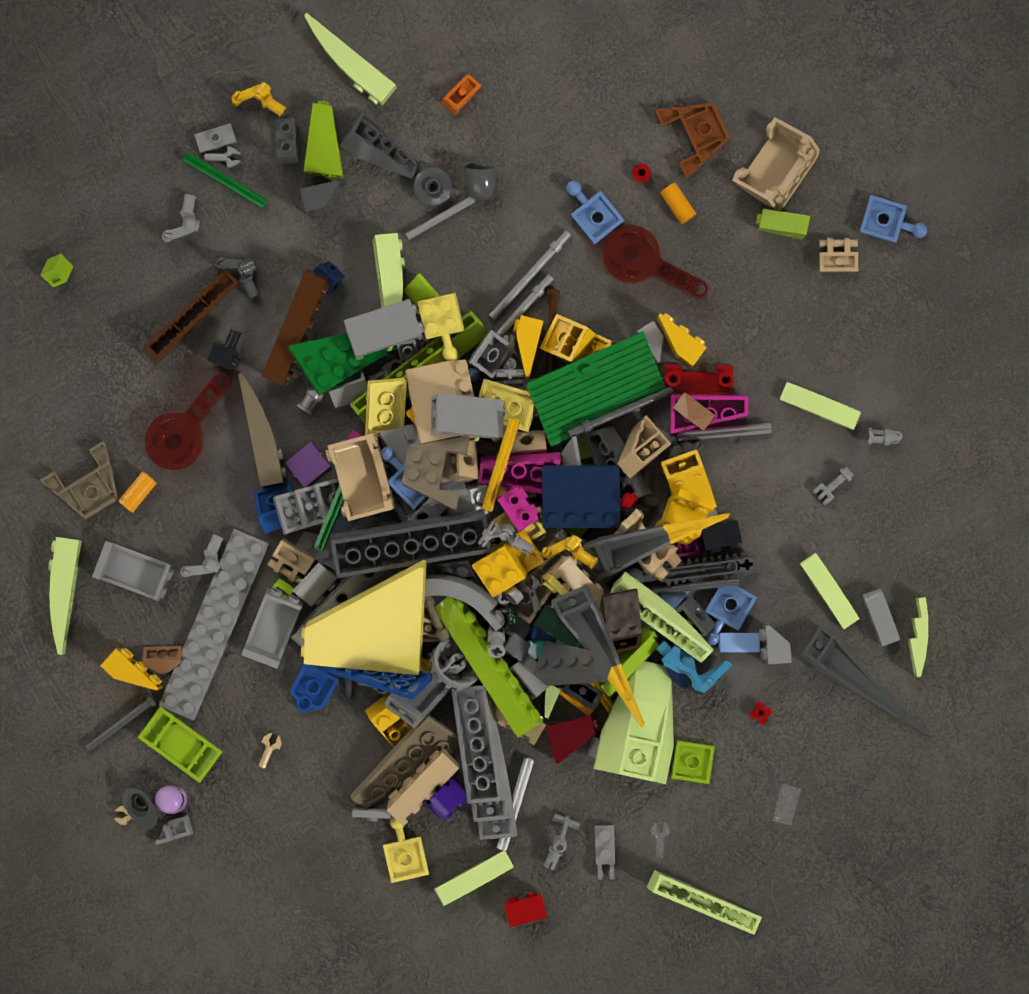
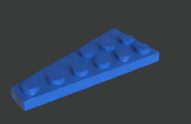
(396, 683)

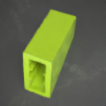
(783, 223)

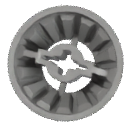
(449, 648)

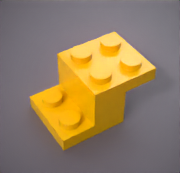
(572, 340)
(684, 507)
(506, 565)

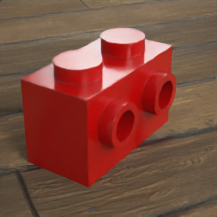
(525, 909)

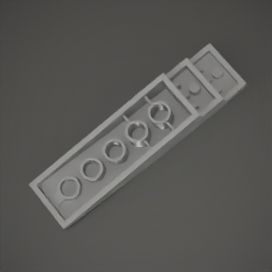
(310, 505)
(483, 763)

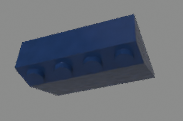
(580, 496)

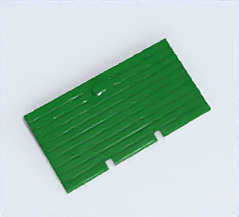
(594, 386)

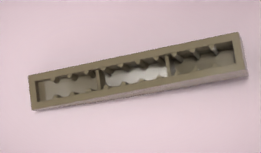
(264, 444)

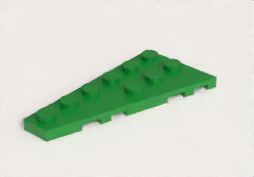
(331, 361)

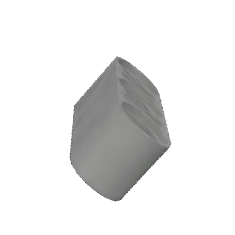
(880, 617)

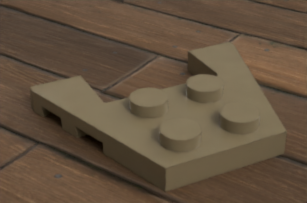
(426, 465)
(90, 492)

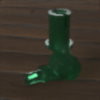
(511, 612)

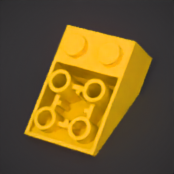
(684, 346)
(688, 474)
(125, 668)
(387, 722)

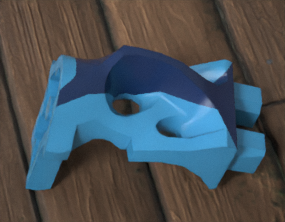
(682, 669)

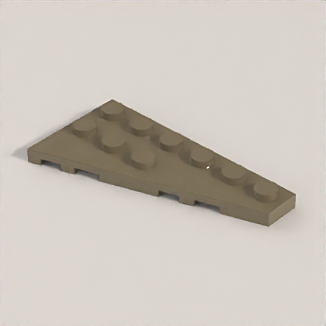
(405, 759)

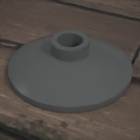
(426, 179)

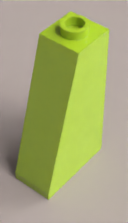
(323, 147)
(634, 658)

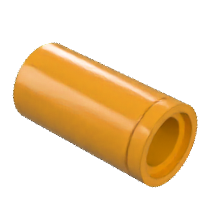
(678, 203)
(137, 491)

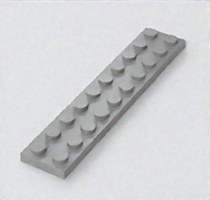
(214, 624)

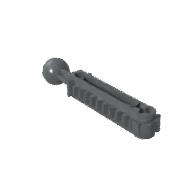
(700, 569)

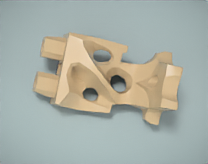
(653, 563)

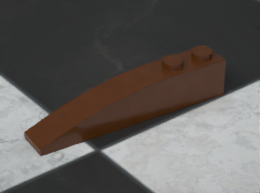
(189, 317)

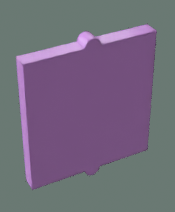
(307, 464)

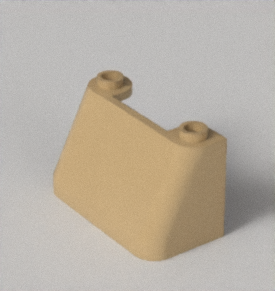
(778, 165)
(361, 476)

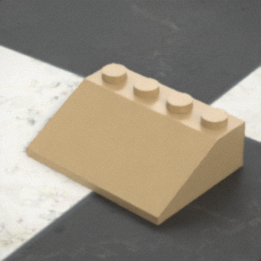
(428, 380)

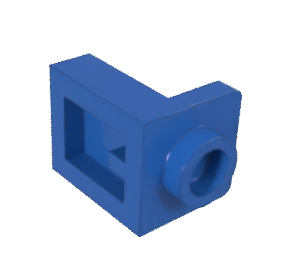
(539, 635)

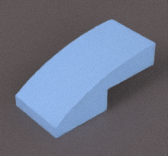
(739, 642)

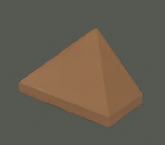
(693, 411)
(162, 658)

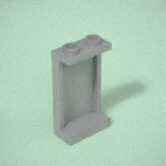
(383, 328)
(467, 416)
(133, 571)
(272, 627)
(416, 710)

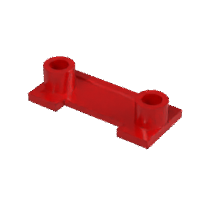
(700, 381)

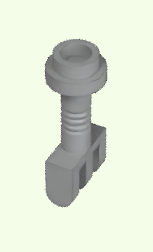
(826, 490)

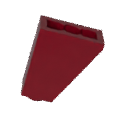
(570, 735)

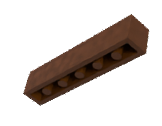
(295, 326)

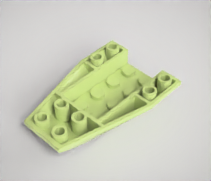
(638, 750)

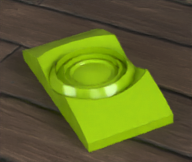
(180, 744)

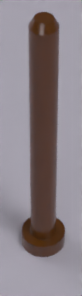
(552, 313)

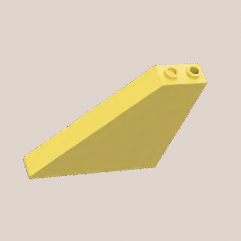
(373, 629)

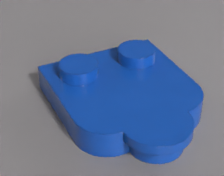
(313, 688)

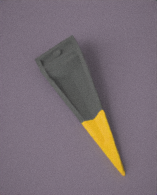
(627, 548)
(585, 621)

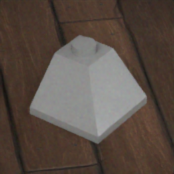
(570, 454)

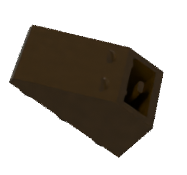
(622, 618)

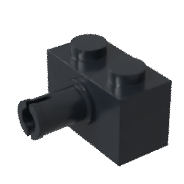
(226, 355)

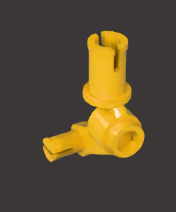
(261, 93)
(574, 546)

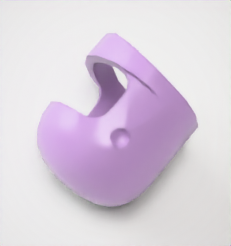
(169, 799)

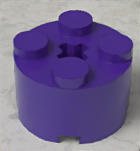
(446, 799)

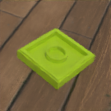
(692, 762)

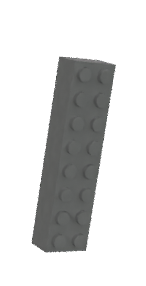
(409, 543)

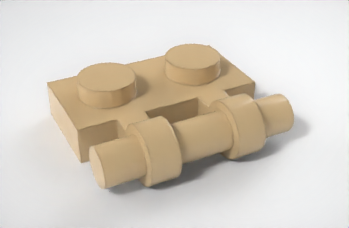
(838, 261)
(293, 557)

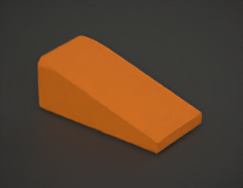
(460, 94)

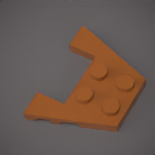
(703, 129)

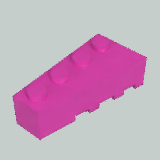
(722, 406)
(521, 470)

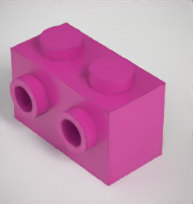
(517, 507)

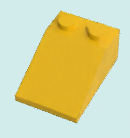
(527, 335)

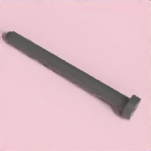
(150, 701)

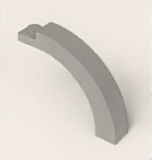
(467, 592)

